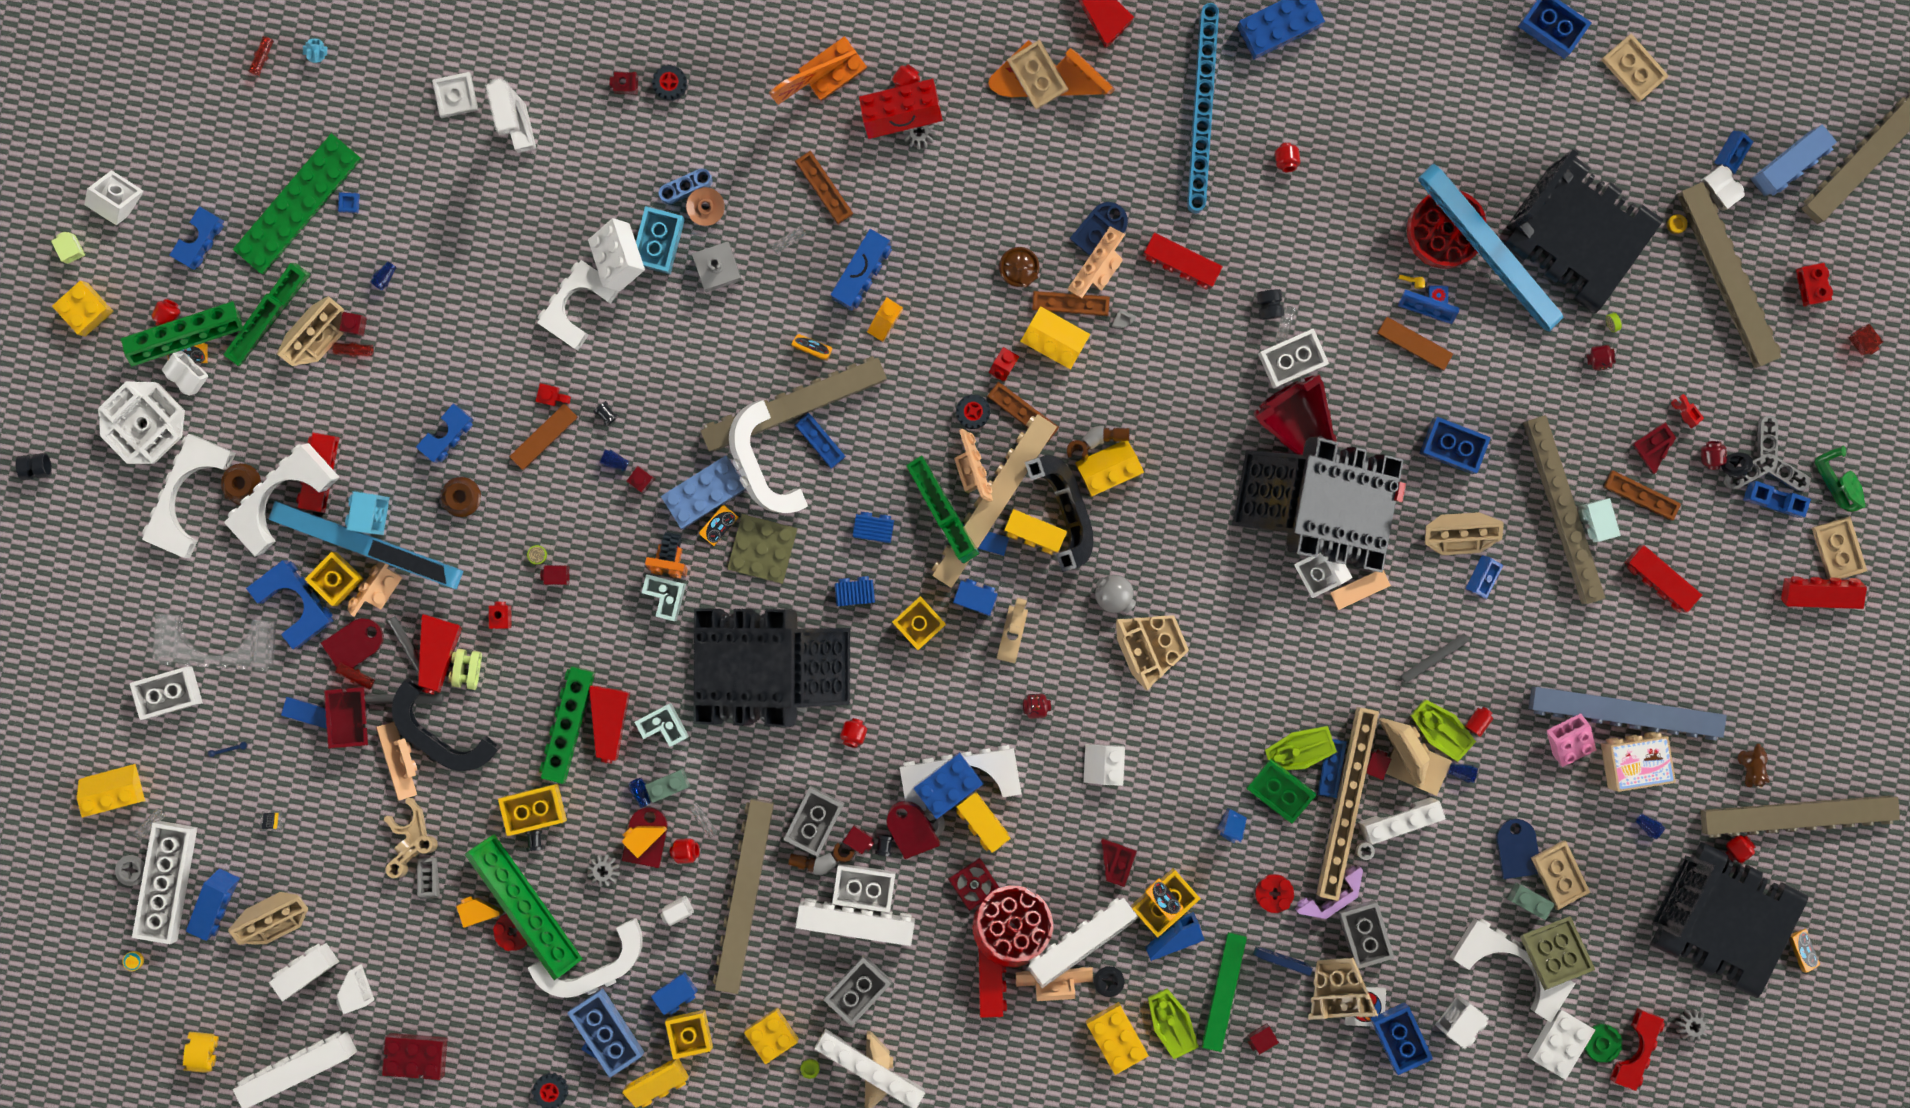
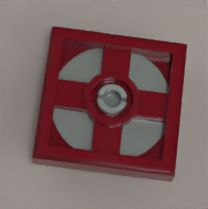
(973, 883)

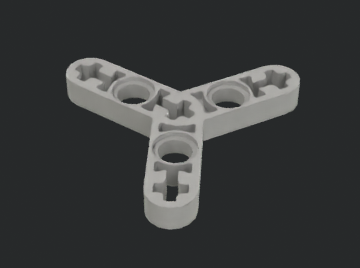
(1775, 464)

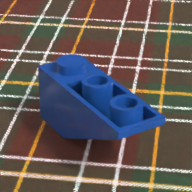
(1232, 826)
(1178, 936)

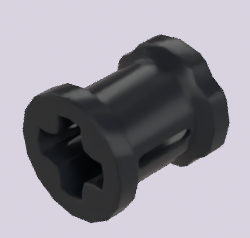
(605, 413)
(534, 840)
(884, 845)

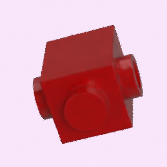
(495, 621)

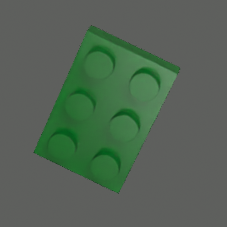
(1281, 791)

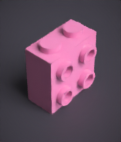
(1571, 740)

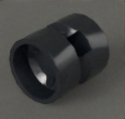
(1270, 304)
(33, 466)

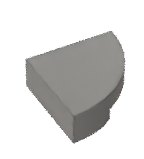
(1123, 319)

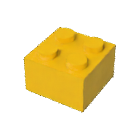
(82, 308)
(334, 578)
(919, 623)
(689, 1034)
(771, 1035)

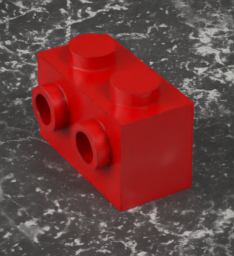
(1814, 284)

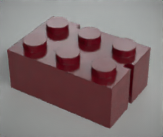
(346, 717)
(415, 1056)

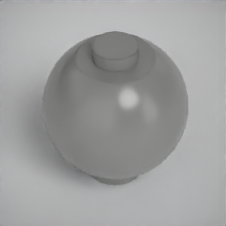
(1115, 594)

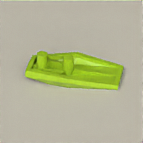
(1443, 729)
(1302, 748)
(1172, 1023)

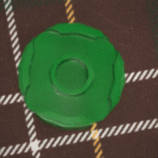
(1604, 1043)

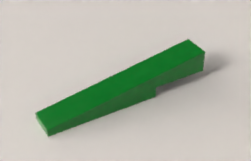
(266, 313)
(942, 510)
(1224, 992)

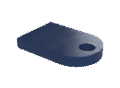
(1096, 225)
(1517, 849)
(1283, 960)

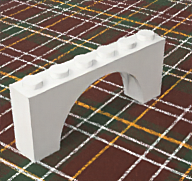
(510, 115)
(249, 519)
(164, 527)
(998, 763)
(1482, 941)
(853, 1060)

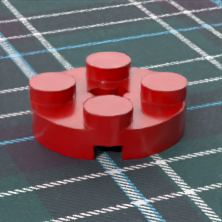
(1266, 886)
(504, 939)

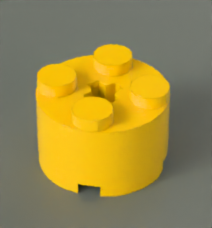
(199, 1052)

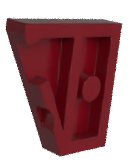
(1655, 446)
(1117, 861)

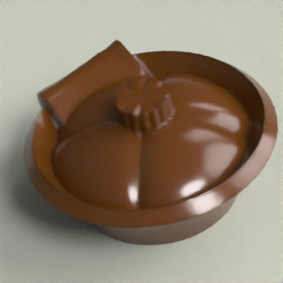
(1019, 267)
(239, 482)
(460, 497)

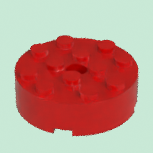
(1429, 239)
(1002, 942)

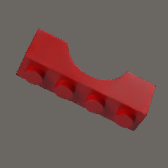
(1630, 1072)

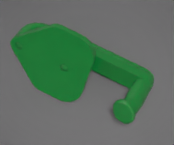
(1848, 481)

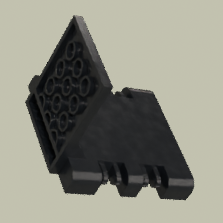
(1580, 230)
(1323, 500)
(765, 667)
(1727, 919)

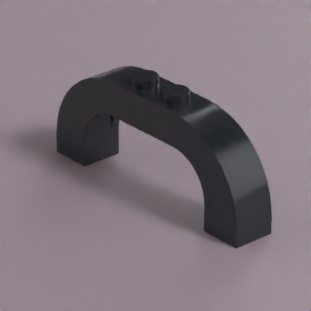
(1071, 506)
(429, 743)

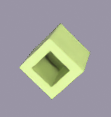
(67, 247)

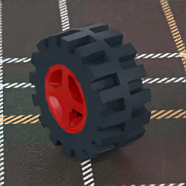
(669, 75)
(976, 407)
(546, 1097)

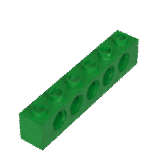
(182, 333)
(548, 770)

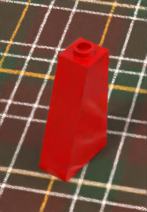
(1107, 18)
(436, 651)
(608, 717)

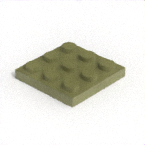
(762, 548)
(1557, 953)

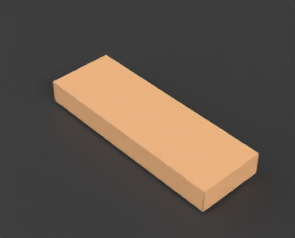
(1359, 589)

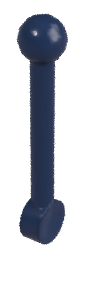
(243, 745)

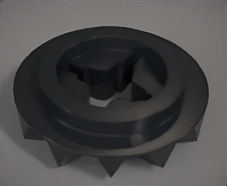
(1735, 459)
(1113, 989)

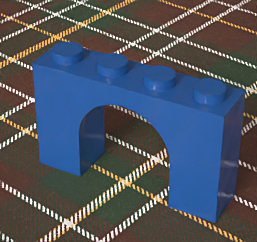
(314, 615)

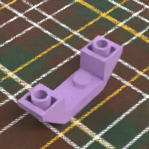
(1353, 879)

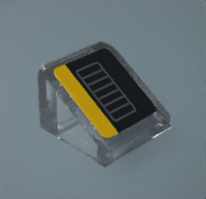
(271, 820)

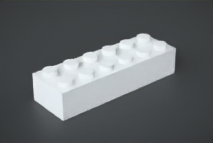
(164, 882)
(855, 922)
(1083, 942)
(292, 1071)

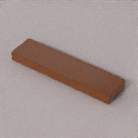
(824, 187)
(1071, 303)
(1415, 343)
(1014, 405)
(543, 436)
(1642, 495)

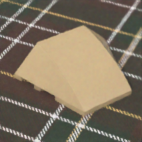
(1150, 646)
(1340, 991)

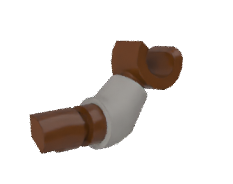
(1096, 436)
(822, 864)

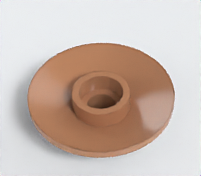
(705, 216)

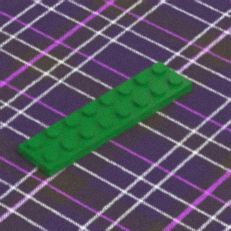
(297, 204)
(523, 906)

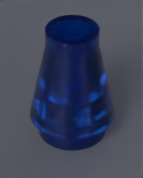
(383, 276)
(613, 460)
(1464, 772)
(639, 791)
(1651, 827)

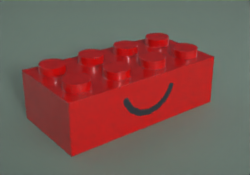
(900, 108)

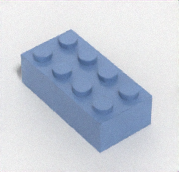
(1794, 161)
(704, 492)
(606, 1032)

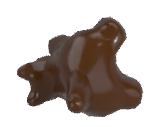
(1755, 765)

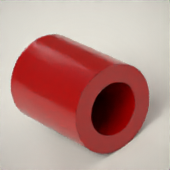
(1479, 721)

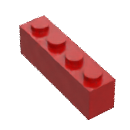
(1183, 261)
(309, 497)
(1663, 579)
(1824, 592)
(991, 987)

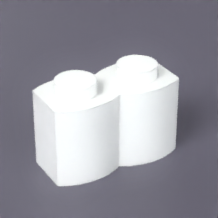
(1723, 188)
(184, 373)
(677, 911)

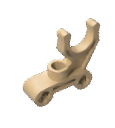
(1014, 624)
(414, 842)

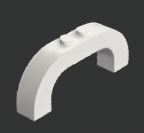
(746, 463)
(562, 987)

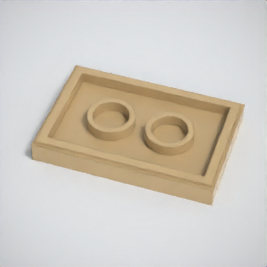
(1634, 67)
(1037, 74)
(1839, 548)
(1435, 773)
(1560, 875)

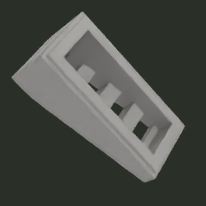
(420, 879)

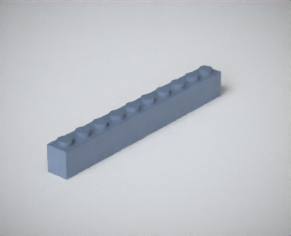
(1628, 712)

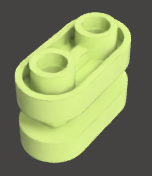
(457, 676)

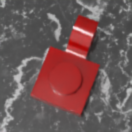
(550, 395)
(1689, 413)

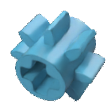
(315, 50)

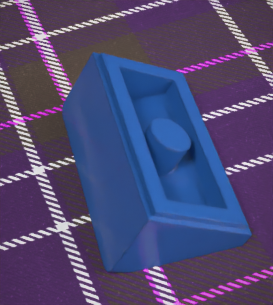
(1734, 151)
(1484, 576)

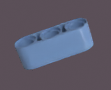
(675, 186)

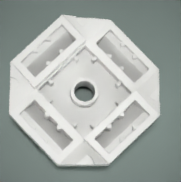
(122, 420)

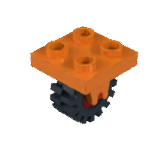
(668, 557)

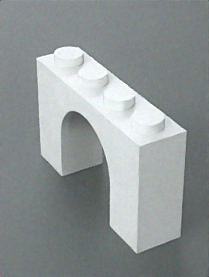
(555, 318)
(1423, 814)

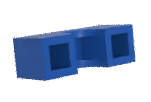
(192, 253)
(458, 422)
(1782, 502)

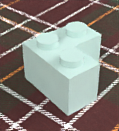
(1600, 519)
(670, 595)
(666, 721)

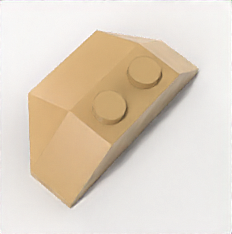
(312, 333)
(1463, 533)
(1409, 748)
(269, 919)
(880, 1054)

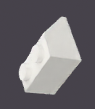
(112, 197)
(1104, 764)
(354, 991)

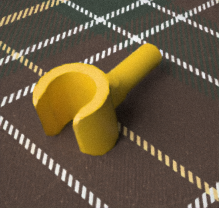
(1419, 282)

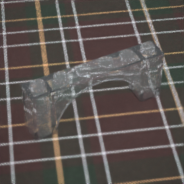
(173, 646)

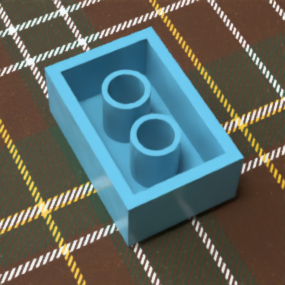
(659, 239)
(367, 513)

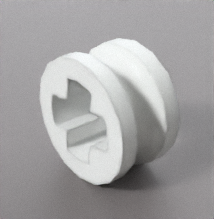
(1365, 856)

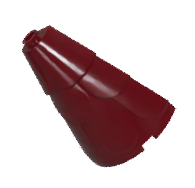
(1297, 413)

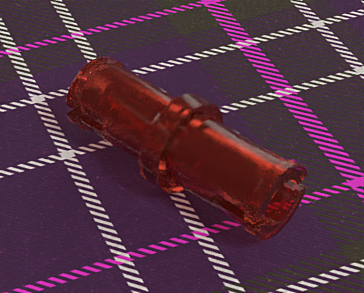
(260, 56)
(353, 349)
(355, 676)

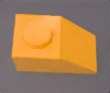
(885, 319)
(641, 838)
(476, 910)

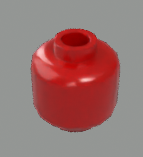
(905, 75)
(1287, 157)
(165, 312)
(853, 733)
(1740, 848)
(684, 851)

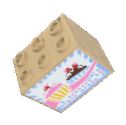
(1638, 761)

